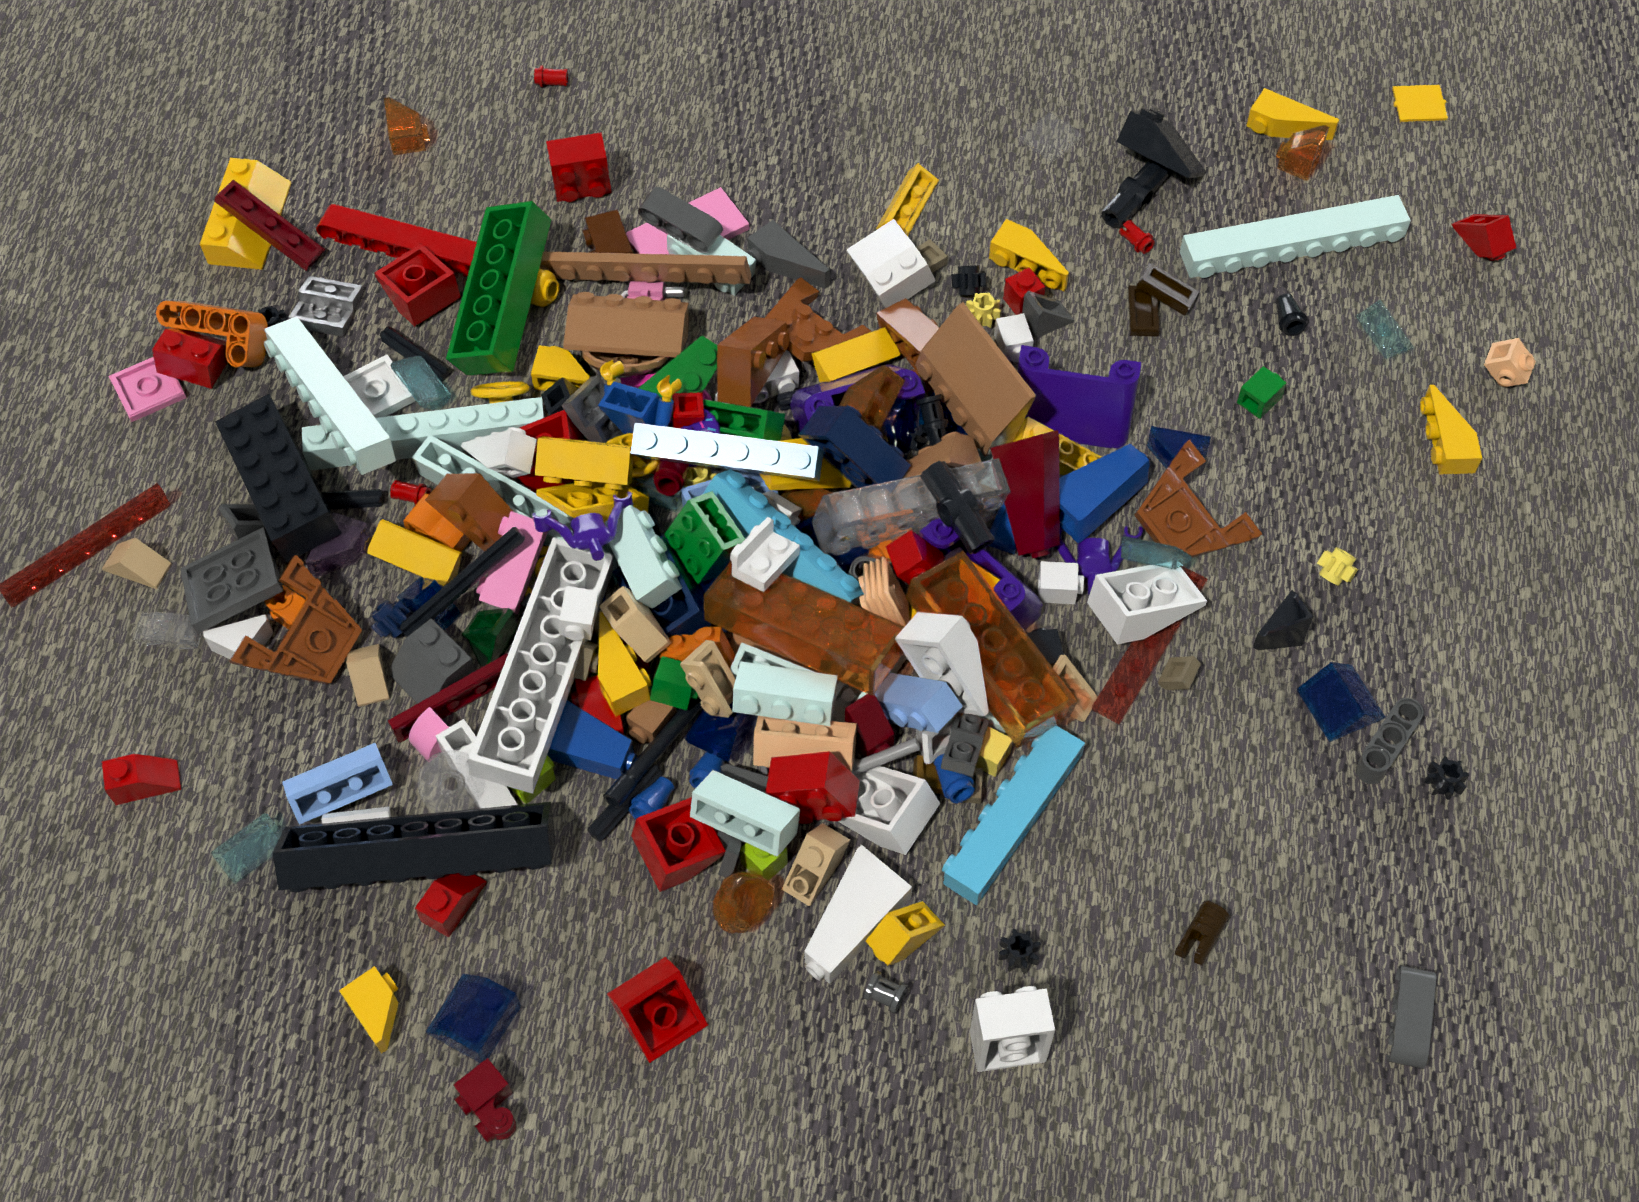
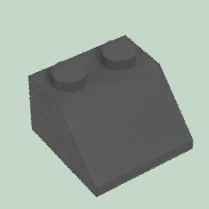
(429, 662)

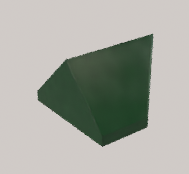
(491, 634)

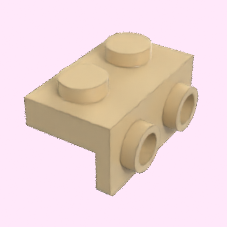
(710, 678)

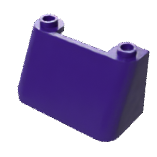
(808, 399)
(1081, 405)
(1015, 595)

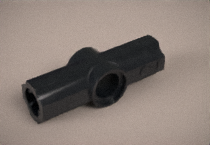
(1134, 194)
(957, 507)

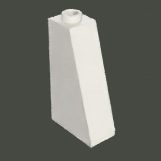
(856, 909)

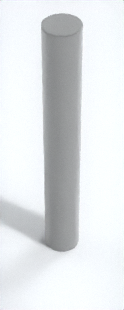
(886, 756)

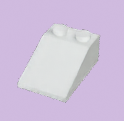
(891, 264)
(1143, 600)
(947, 651)
(892, 808)

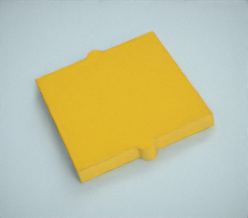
(1419, 103)

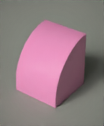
(424, 733)

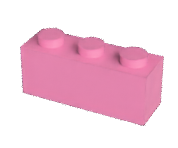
(510, 578)

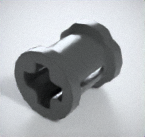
(885, 991)

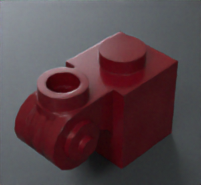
(481, 1093)

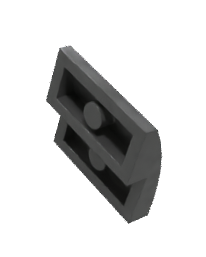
(327, 305)
(586, 414)

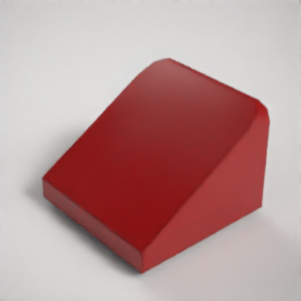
(687, 409)

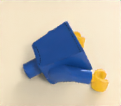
(632, 405)

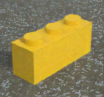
(584, 462)

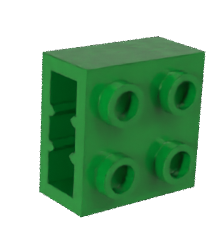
(704, 537)

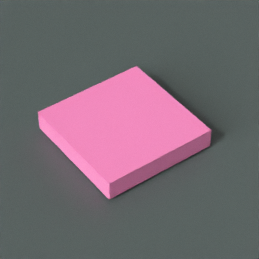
(145, 390)

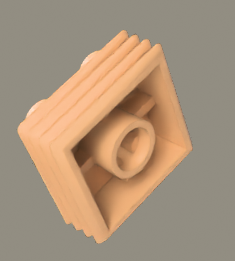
(883, 592)

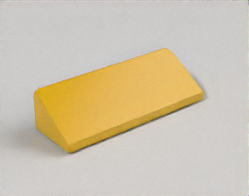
(908, 197)
(854, 355)
(414, 552)

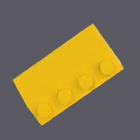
(226, 238)

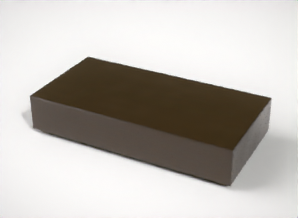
(1167, 289)
(1142, 313)

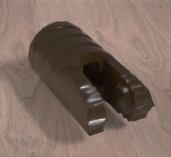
(1204, 928)

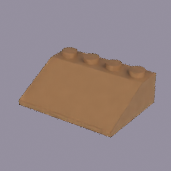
(975, 380)

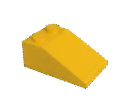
(582, 500)

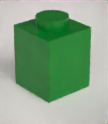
(1261, 392)
(671, 685)

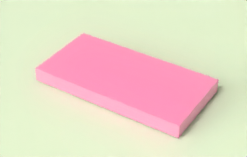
(650, 240)

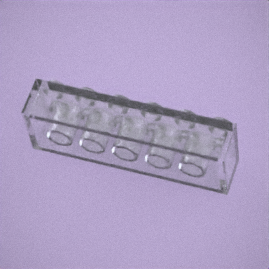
(895, 507)

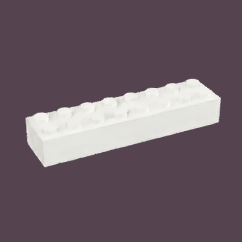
(536, 674)

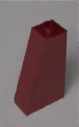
(1034, 499)

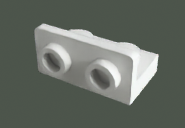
(762, 556)

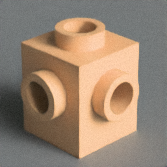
(1509, 362)

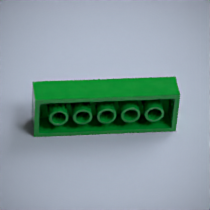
(499, 289)

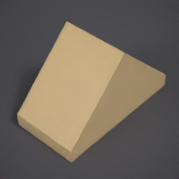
(137, 563)
(367, 675)
(1078, 687)

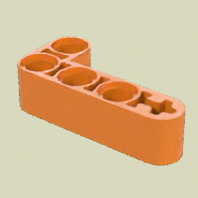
(242, 327)

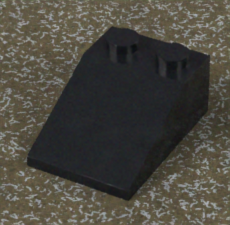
(1159, 141)

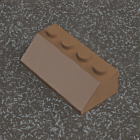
(626, 325)

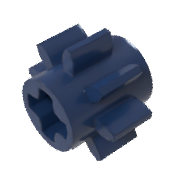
(389, 617)

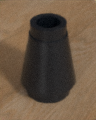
(1290, 315)

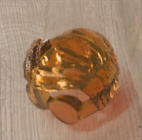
(742, 902)

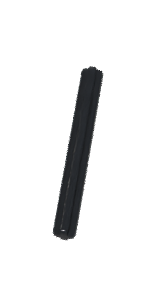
(464, 580)

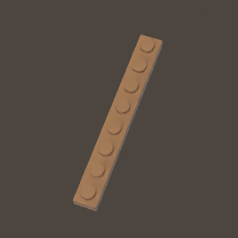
(647, 267)

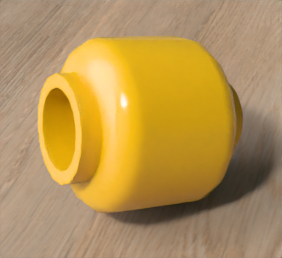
(545, 288)

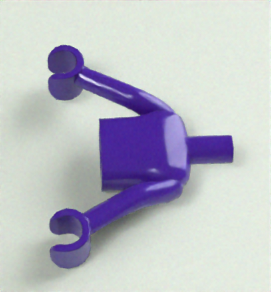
(588, 529)
(1094, 556)

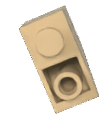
(635, 624)
(815, 863)

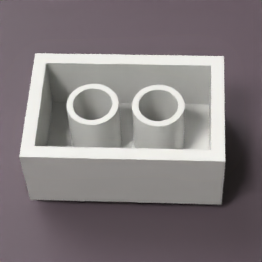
(1011, 1029)

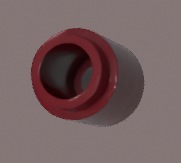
(670, 477)

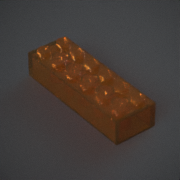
(807, 627)
(1018, 679)

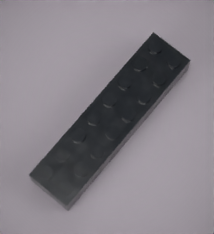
(415, 847)

